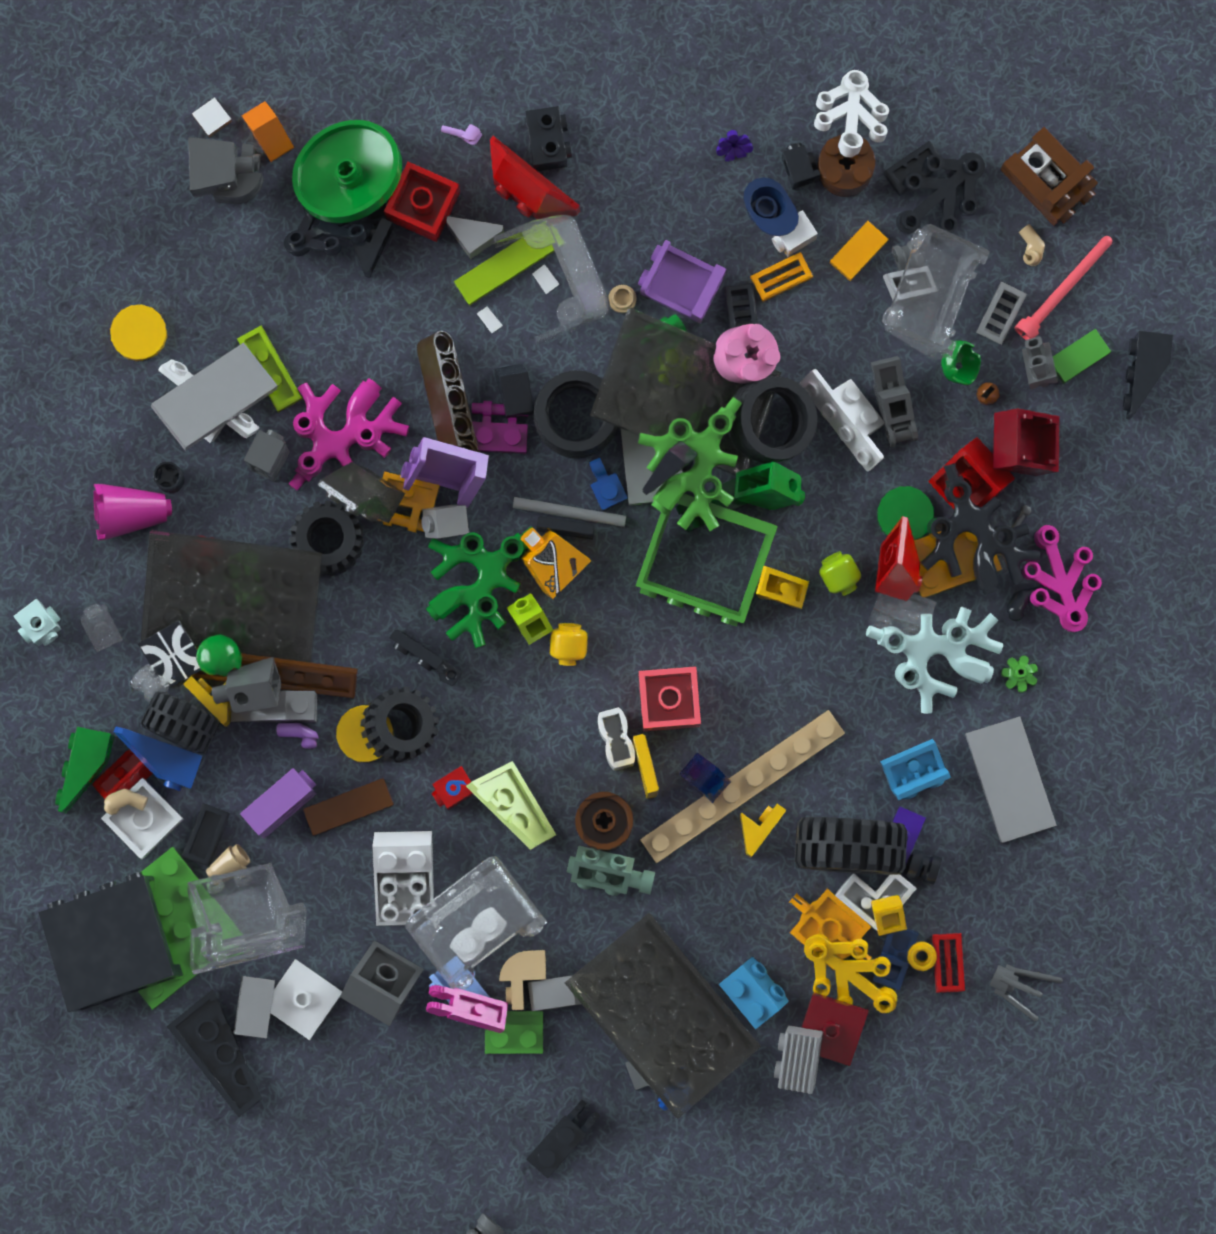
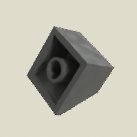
(381, 983)

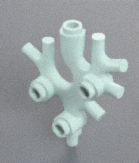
(927, 643)

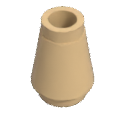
(229, 861)

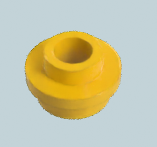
(922, 965)

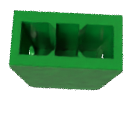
(769, 486)

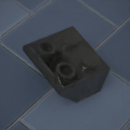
(363, 492)

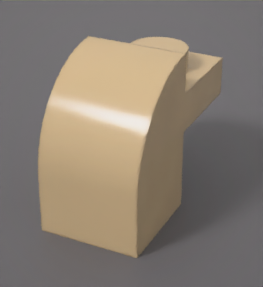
(520, 968)

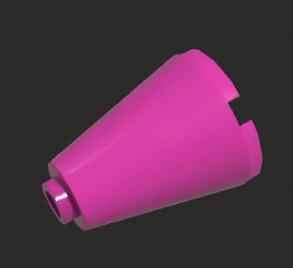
(127, 510)

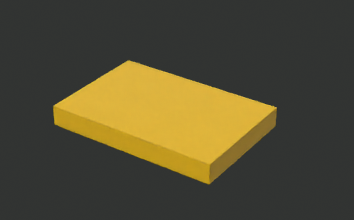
(645, 766)

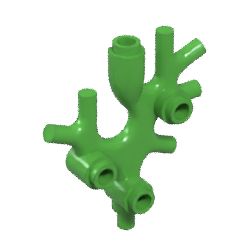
(709, 455)

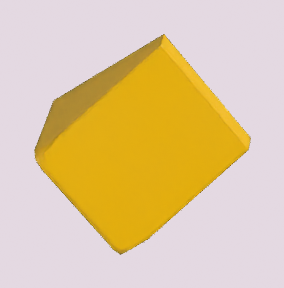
(889, 915)

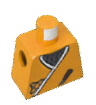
(552, 561)

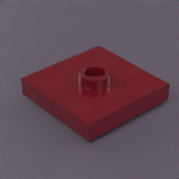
(840, 1026)

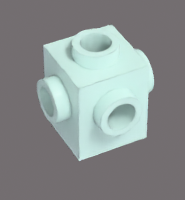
(31, 616)

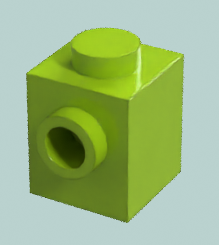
(530, 618)

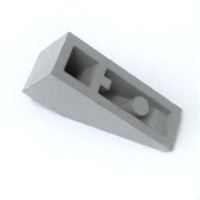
(291, 707)

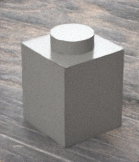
(445, 521)

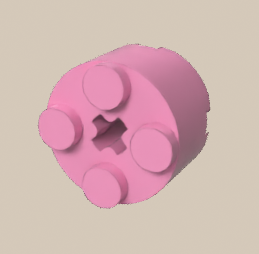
(748, 339)

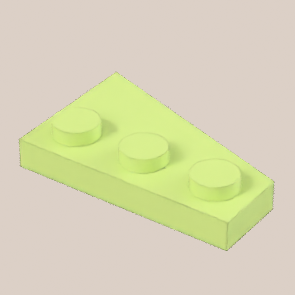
(513, 803)

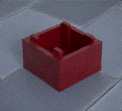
(1026, 442)

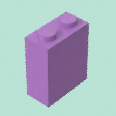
(279, 802)

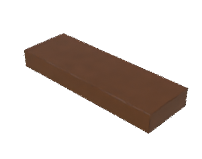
(348, 807)

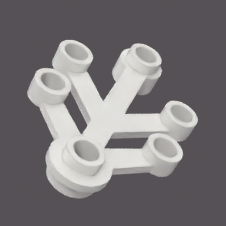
(856, 86)

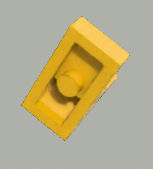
(782, 587)
(201, 691)
(756, 834)

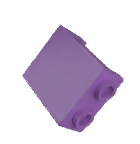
(681, 282)
(446, 467)

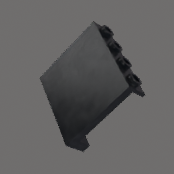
(108, 943)

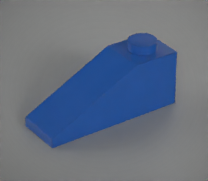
(164, 760)

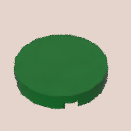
(905, 502)

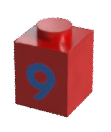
(452, 789)

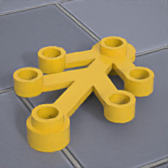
(848, 970)

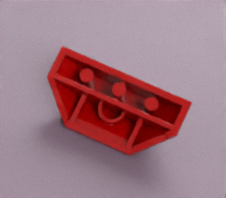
(527, 186)

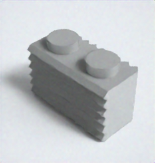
(799, 1059)

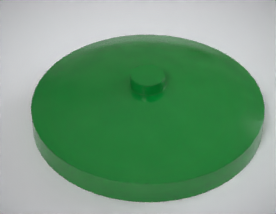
(347, 171)

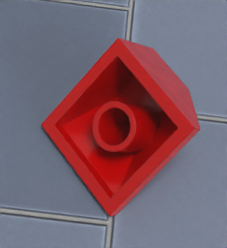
(899, 563)

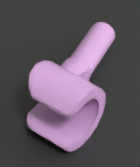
(470, 136)

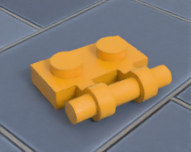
(419, 497)

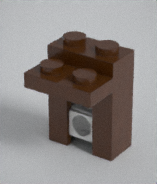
(1076, 178)

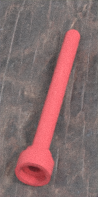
(1031, 324)

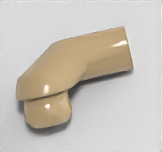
(1035, 246)
(122, 798)

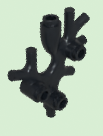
(975, 520)

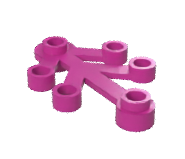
(1061, 582)

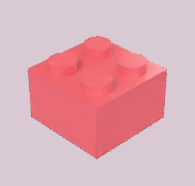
(669, 699)

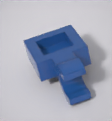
(607, 489)

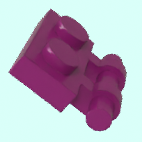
(498, 436)

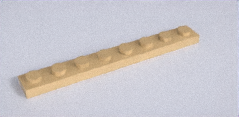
(743, 786)

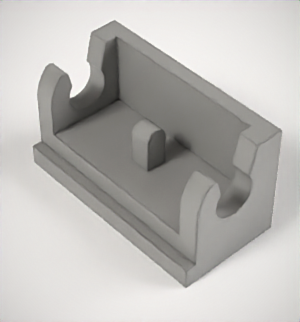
(254, 1007)

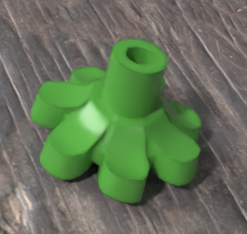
(1015, 678)

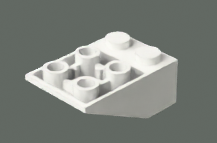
(402, 875)

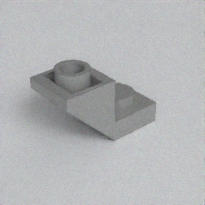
(551, 994)

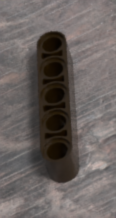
(446, 391)

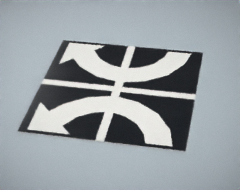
(171, 653)

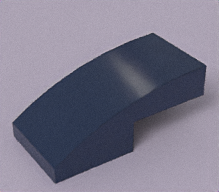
(896, 951)

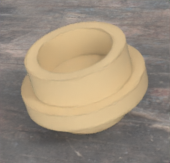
(622, 298)

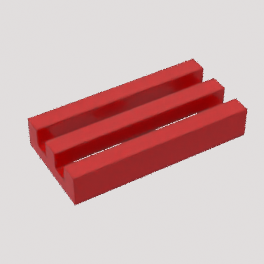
(959, 957)

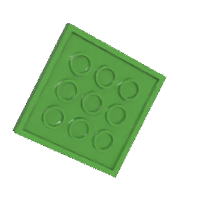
(177, 919)

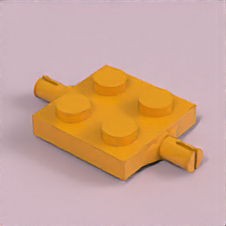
(830, 918)

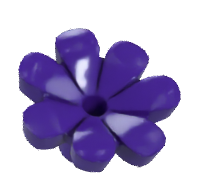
(734, 146)

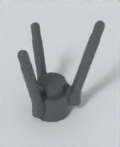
(1005, 980)

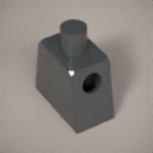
(215, 166)
(250, 687)

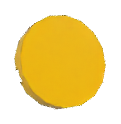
(138, 332)
(350, 736)

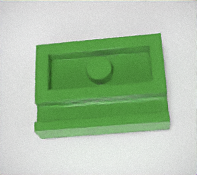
(521, 1035)

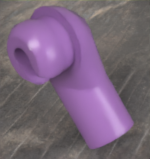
(308, 736)

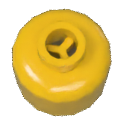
(568, 643)

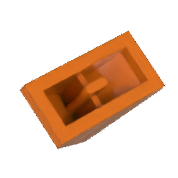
(268, 131)

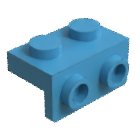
(915, 770)
(754, 992)

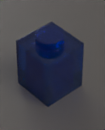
(705, 777)

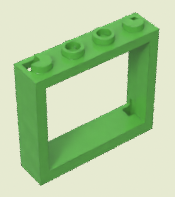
(703, 606)

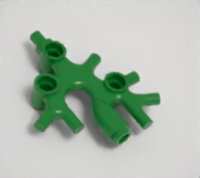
(492, 574)

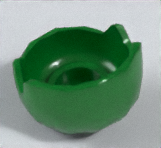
(969, 360)
(218, 655)

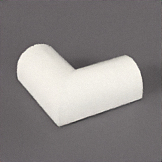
(858, 894)

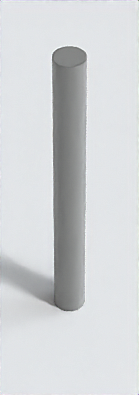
(568, 511)

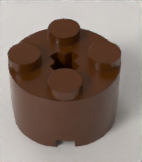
(841, 181)
(590, 812)

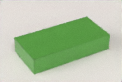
(1080, 356)

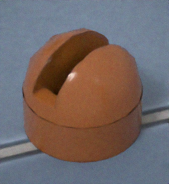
(992, 397)

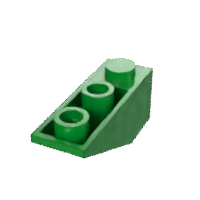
(87, 760)

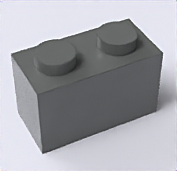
(267, 454)

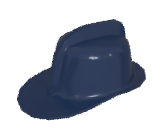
(770, 207)

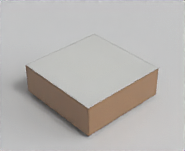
(212, 117)

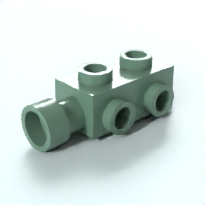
(607, 872)

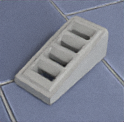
(1019, 295)

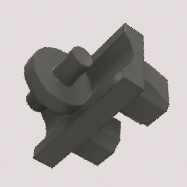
(1039, 363)

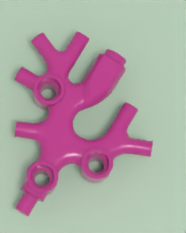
(336, 444)

